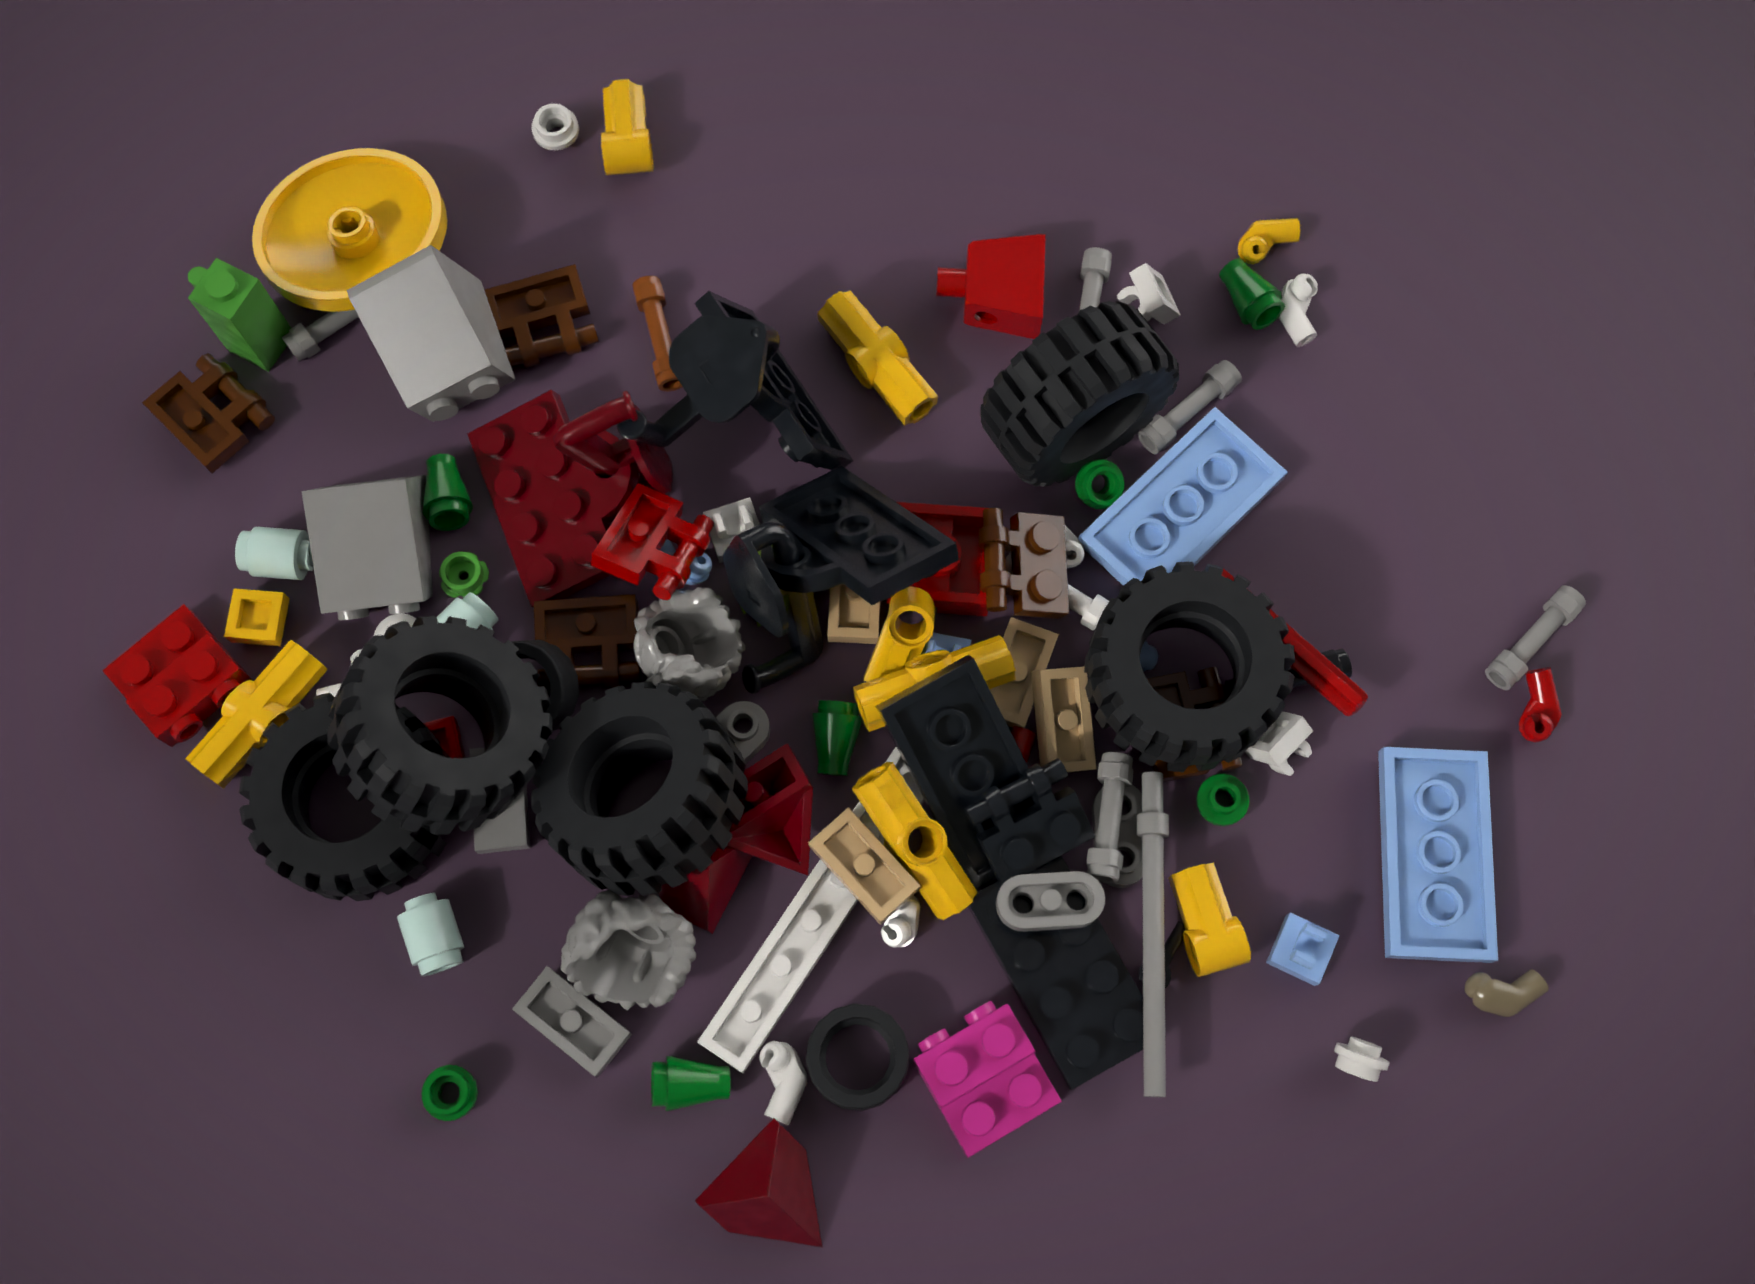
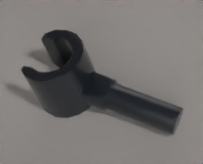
(1171, 946)

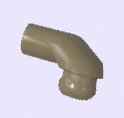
(1505, 998)

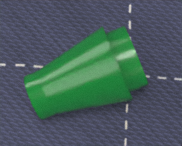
(1252, 295)
(445, 495)
(835, 735)
(686, 1083)

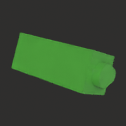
(239, 312)

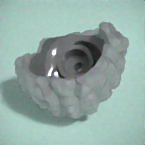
(688, 642)
(628, 950)

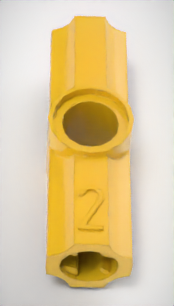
(877, 357)
(990, 656)
(252, 709)
(896, 815)

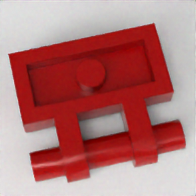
(638, 534)

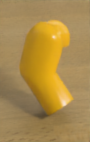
(1262, 236)

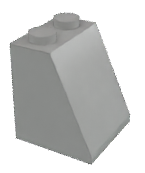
(433, 333)
(370, 546)

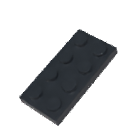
(955, 751)
(1068, 985)

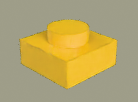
(257, 617)

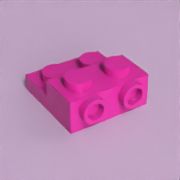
(985, 1077)

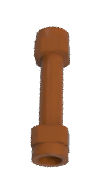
(651, 300)

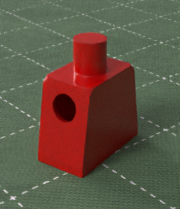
(1000, 284)

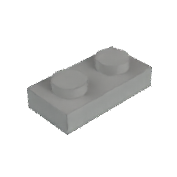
(572, 1022)

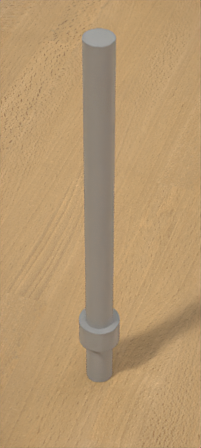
(1153, 828)

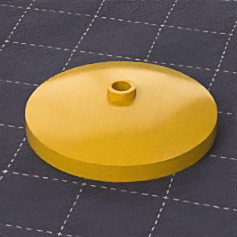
(345, 223)

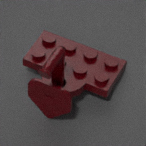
(562, 486)

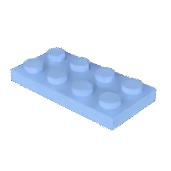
(1184, 501)
(1437, 855)

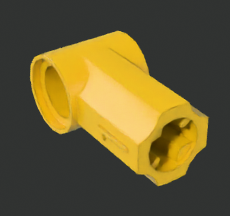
(625, 140)
(898, 639)
(1212, 935)

